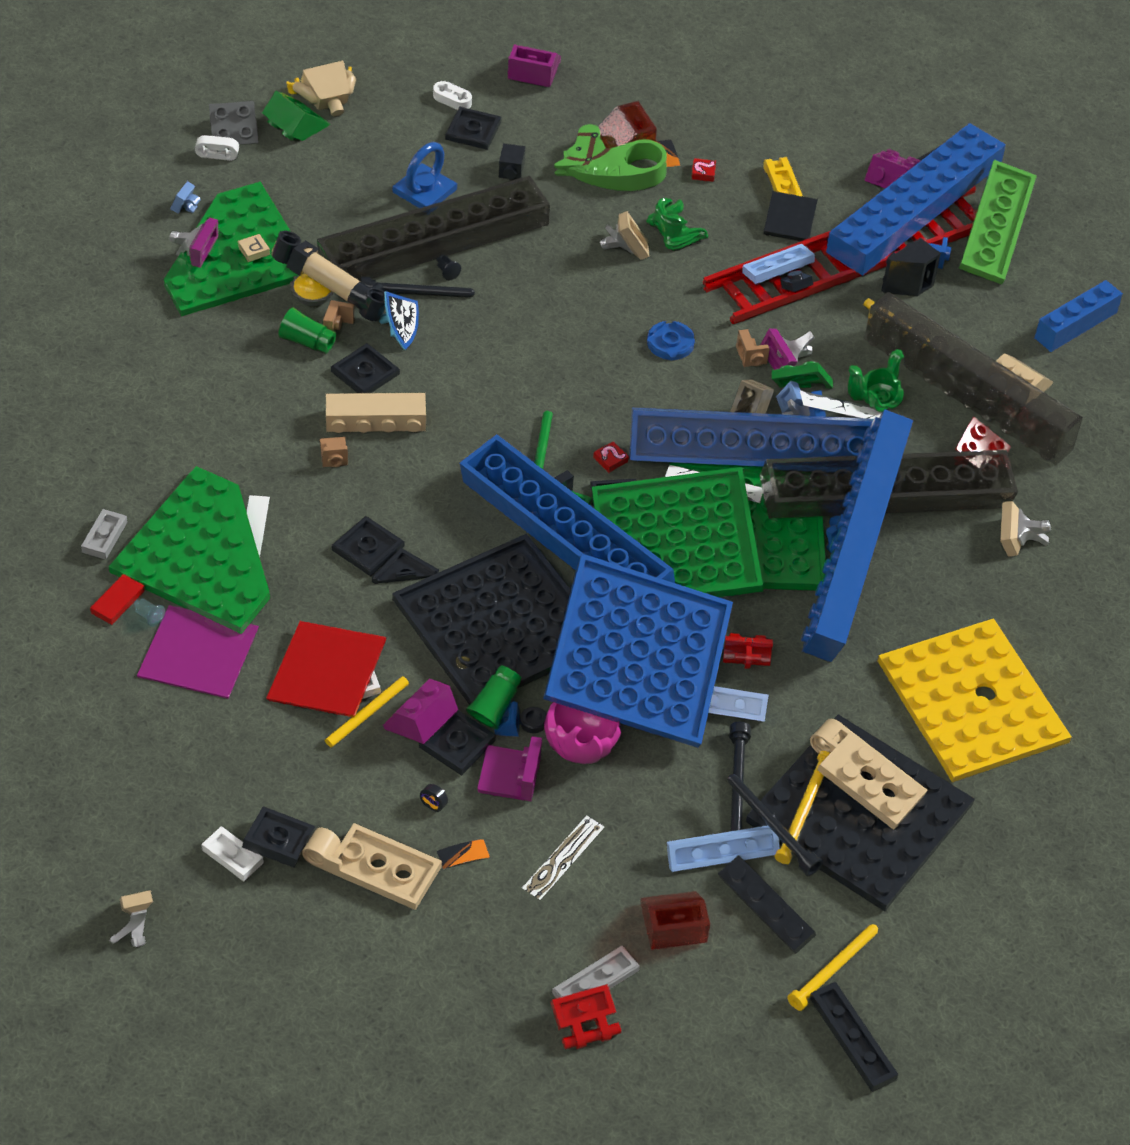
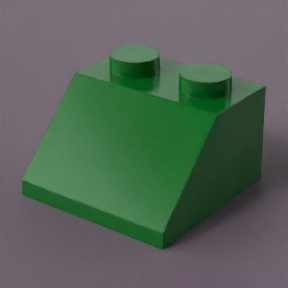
(293, 117)

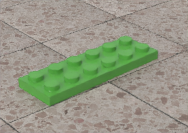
(997, 222)

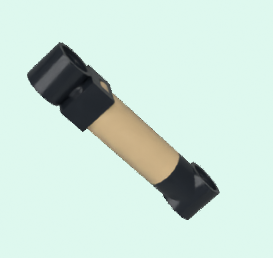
(305, 259)

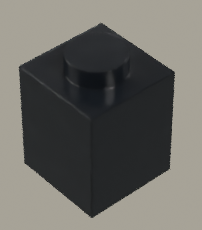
(511, 161)

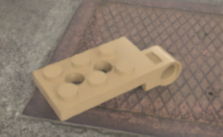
(851, 756)
(354, 857)

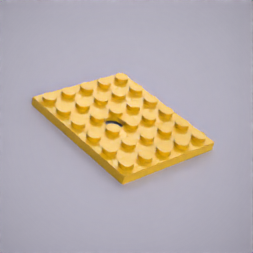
(964, 729)

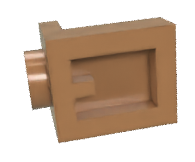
(338, 313)
(748, 351)
(334, 452)

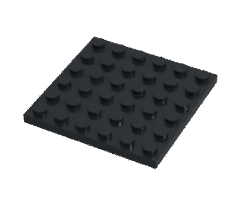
(491, 609)
(852, 840)

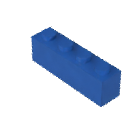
(1078, 315)

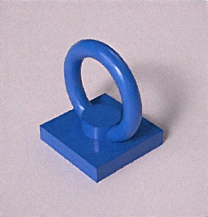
(424, 184)

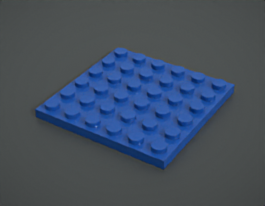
(639, 650)

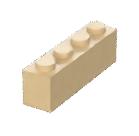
(375, 412)

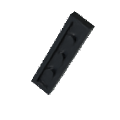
(767, 904)
(853, 1036)

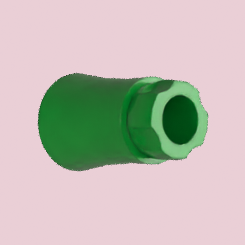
(305, 331)
(495, 697)

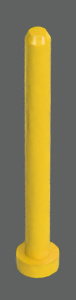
(798, 999)

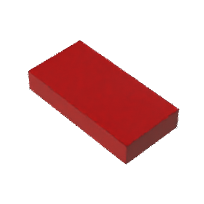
(117, 599)

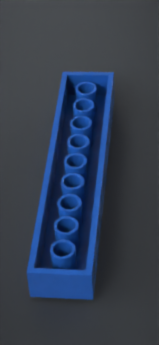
(914, 199)
(740, 437)
(552, 510)
(856, 536)

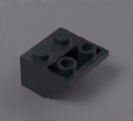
(911, 269)

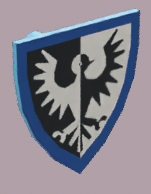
(402, 316)

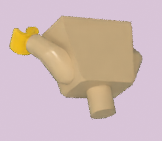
(325, 86)

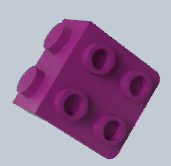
(888, 167)

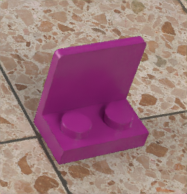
(511, 771)

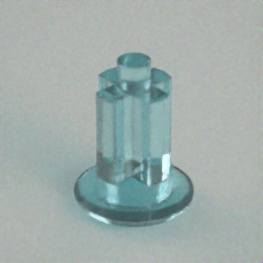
(152, 613)

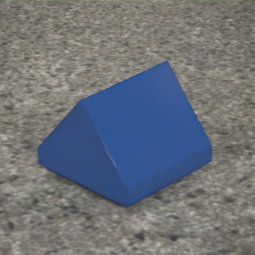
(510, 722)

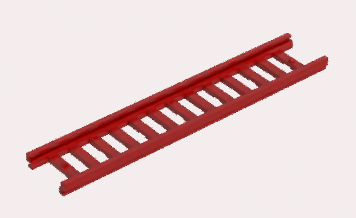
(733, 274)

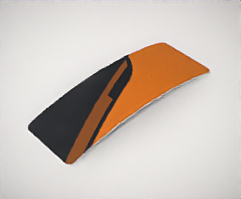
(672, 157)
(463, 853)

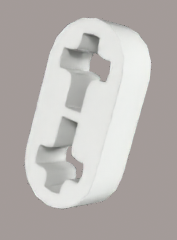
(452, 95)
(217, 147)

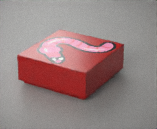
(703, 170)
(611, 457)

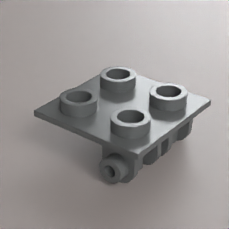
(234, 121)

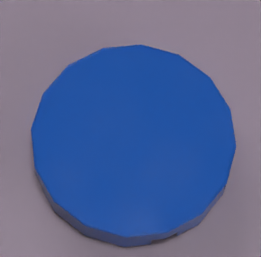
(670, 340)

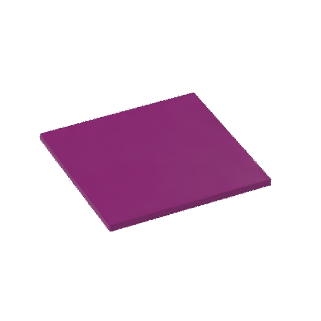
(196, 653)

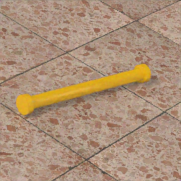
(784, 854)

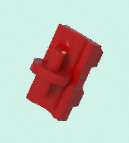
(747, 650)

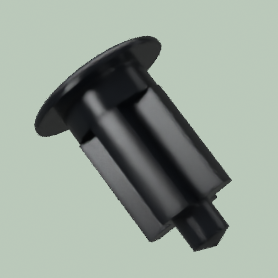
(449, 268)

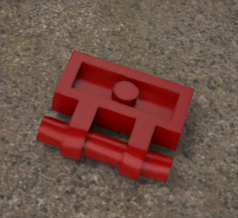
(582, 1008)

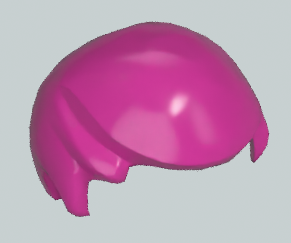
(580, 735)

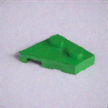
(803, 374)

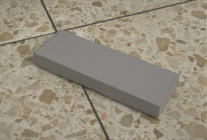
(607, 970)

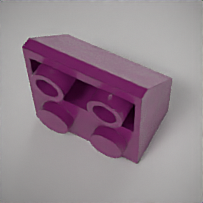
(532, 65)

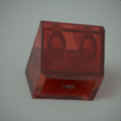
(627, 124)
(675, 919)

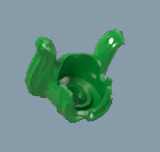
(673, 226)
(879, 386)

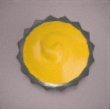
(309, 290)

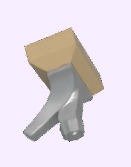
(626, 236)
(1018, 529)
(136, 906)

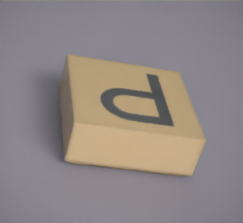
(253, 247)

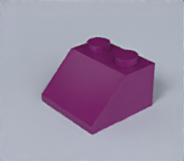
(423, 712)

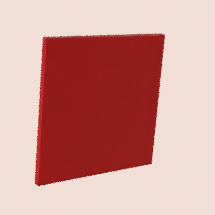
(326, 669)

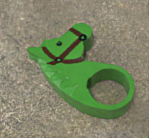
(612, 168)

